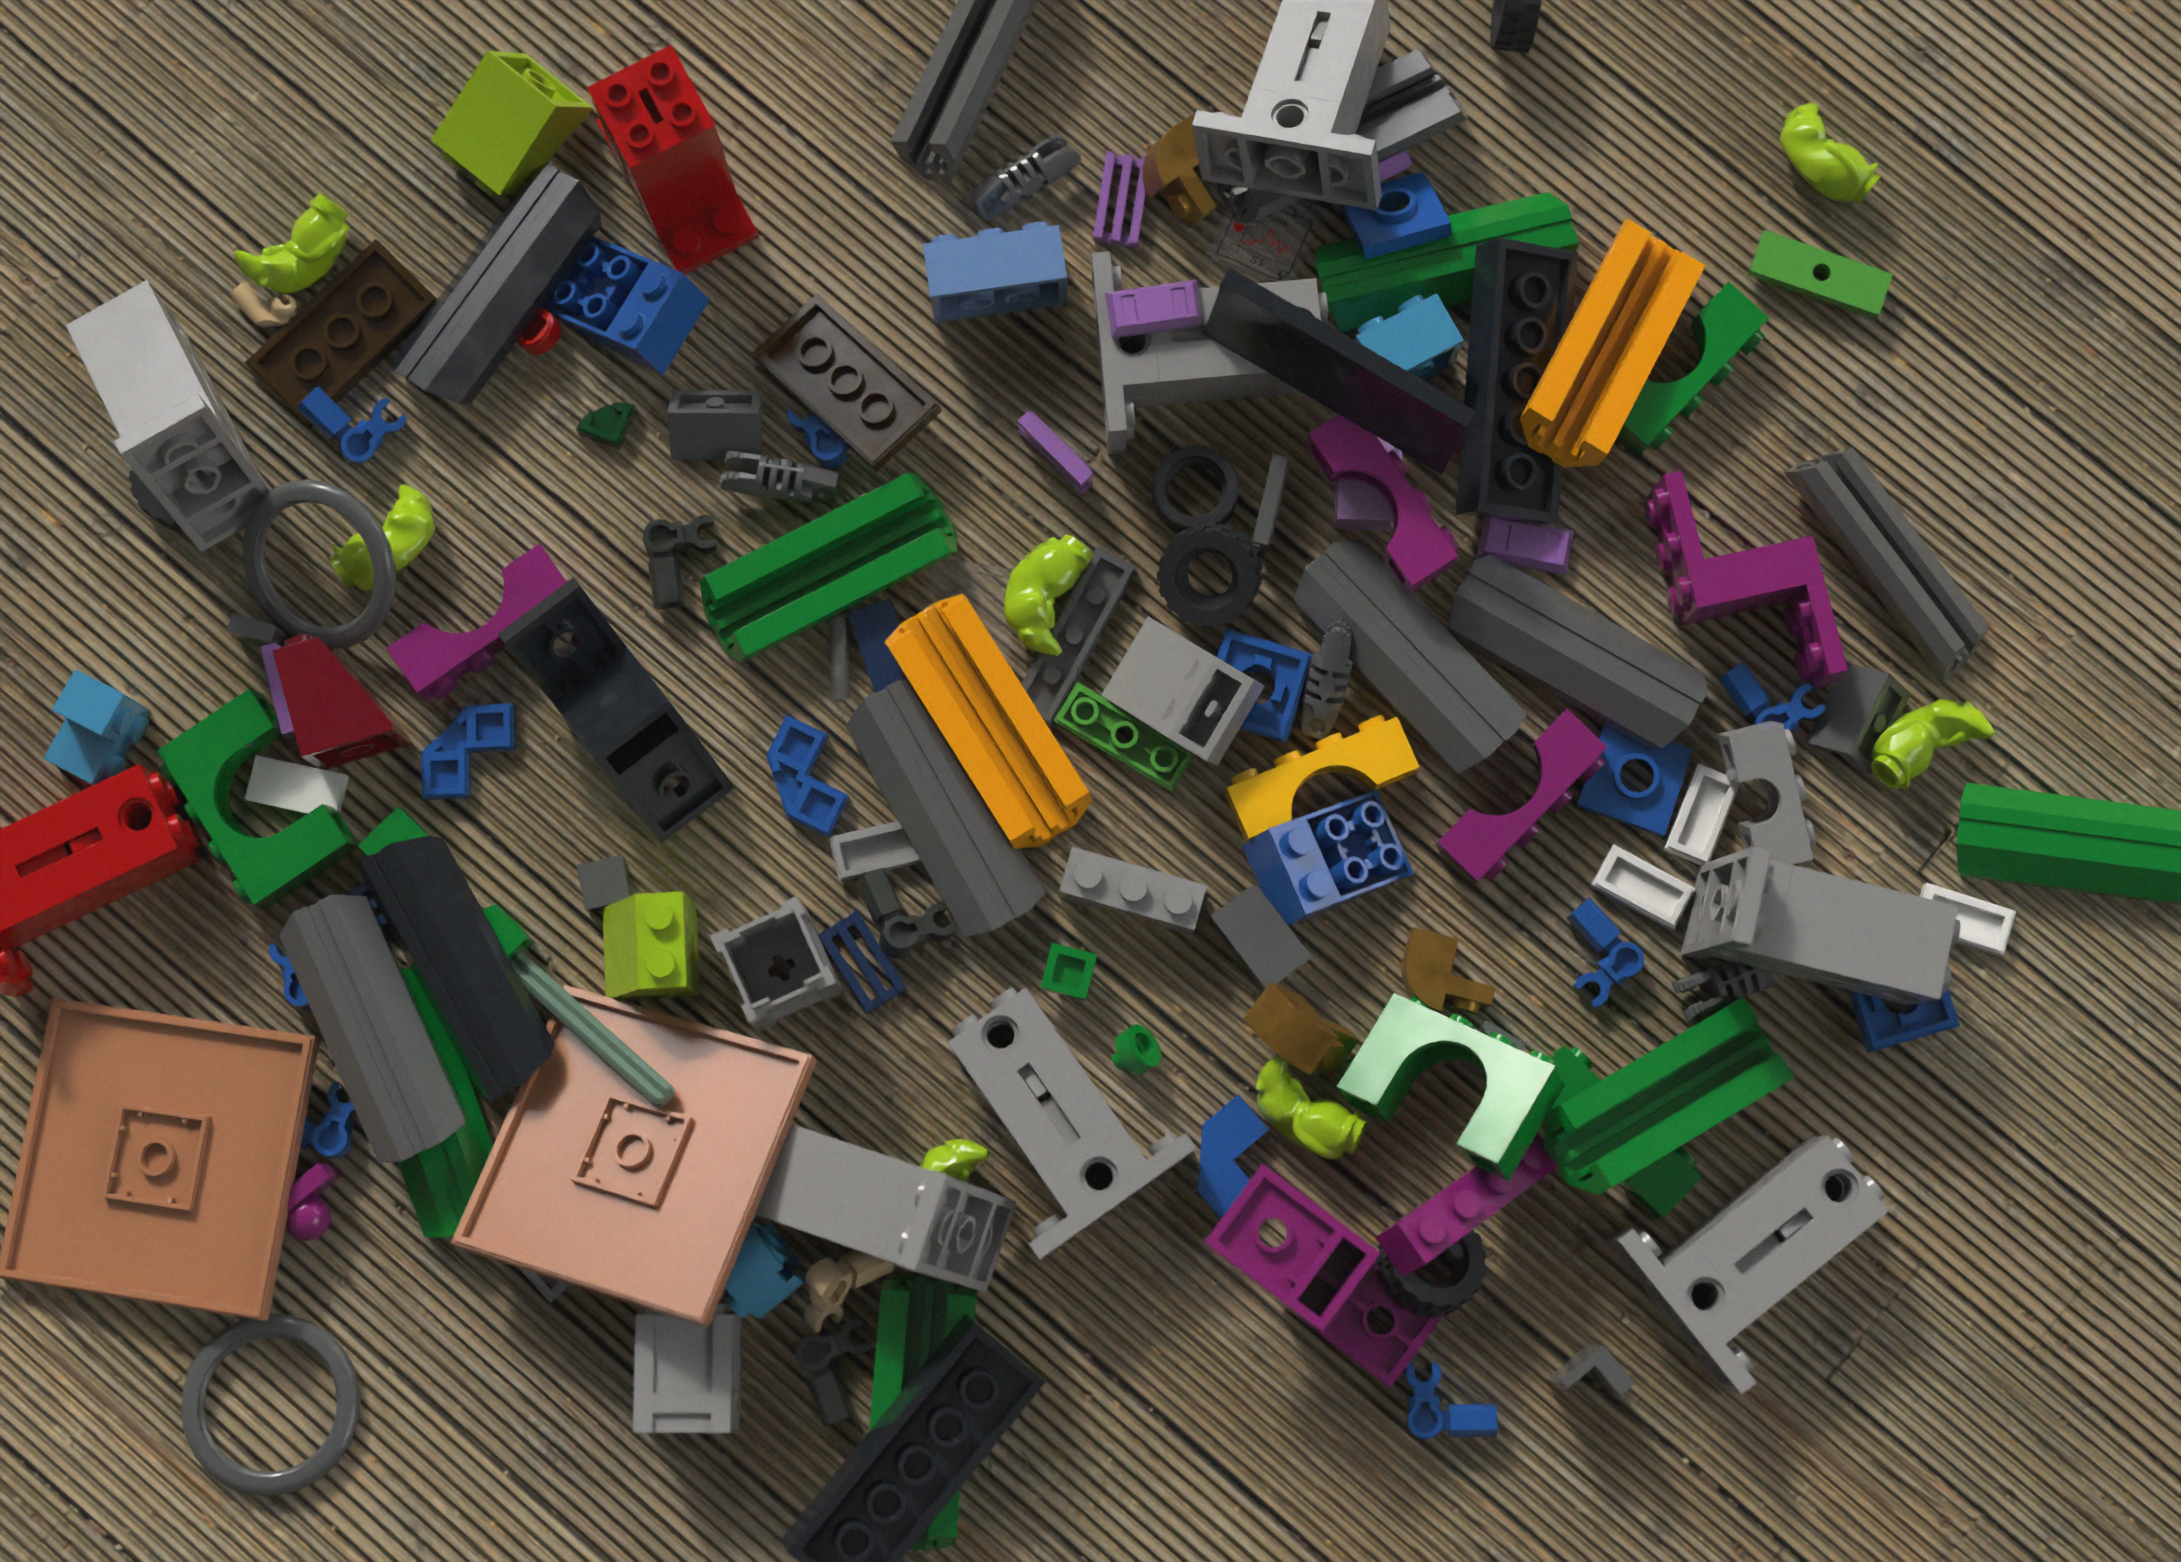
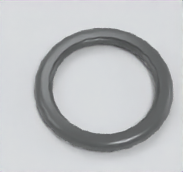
(372, 534)
(324, 1458)

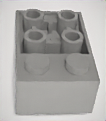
(1182, 691)

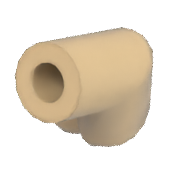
(264, 312)

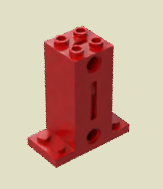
(672, 159)
(86, 857)

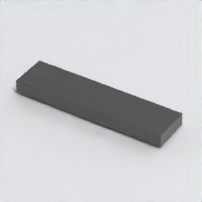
(1078, 631)

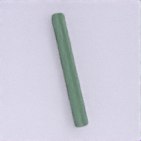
(592, 1032)

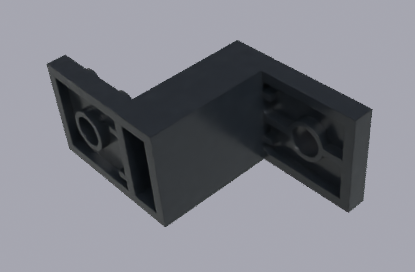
(616, 710)

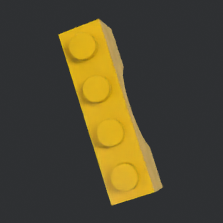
(1374, 756)

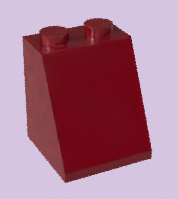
(331, 707)

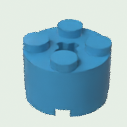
(762, 1273)

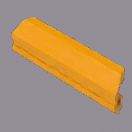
(1609, 348)
(989, 722)

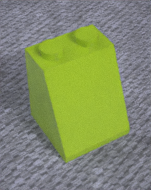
(508, 121)
(651, 947)

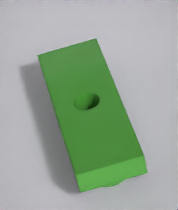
(1846, 282)
(1098, 722)

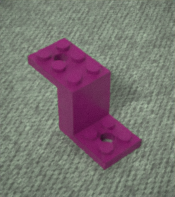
(1746, 582)
(1319, 1274)

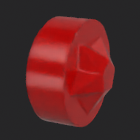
(540, 333)

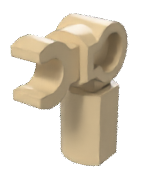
(833, 1280)

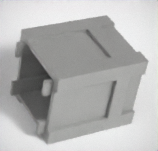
(751, 956)
(687, 1374)

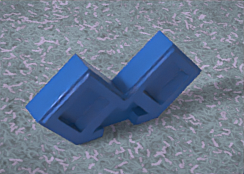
(474, 730)
(791, 763)
(1223, 1140)

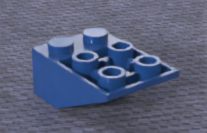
(628, 303)
(1327, 858)

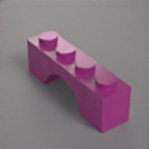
(1418, 545)
(436, 658)
(1563, 755)
(1459, 1209)

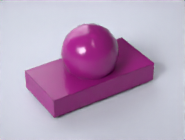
(307, 1212)

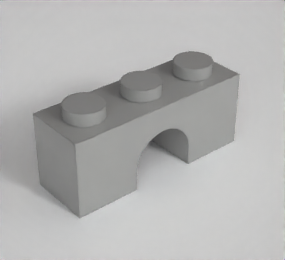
(1765, 754)
(1132, 889)

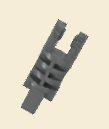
(1026, 175)
(778, 478)
(1327, 681)
(1726, 983)

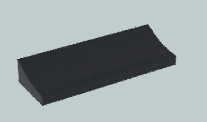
(1516, 323)
(1337, 371)
(917, 1452)

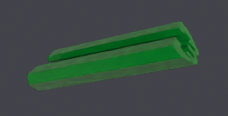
(1378, 286)
(827, 566)
(2070, 843)
(1663, 1099)
(446, 1174)
(912, 1323)

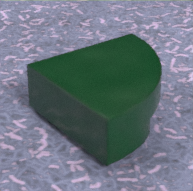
(608, 424)

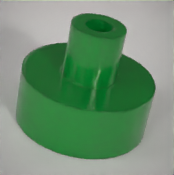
(1136, 1050)

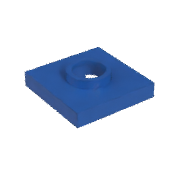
(1385, 231)
(1286, 667)
(1642, 810)
(1884, 1028)

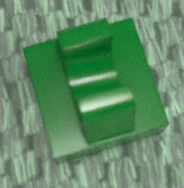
(1068, 971)

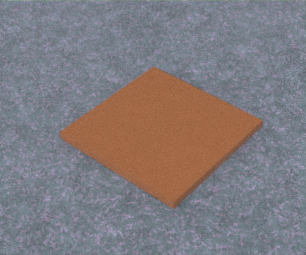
(159, 1158)
(632, 1193)

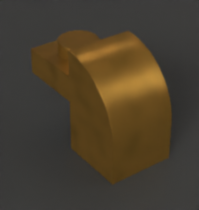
(1172, 168)
(1427, 973)
(1298, 1032)

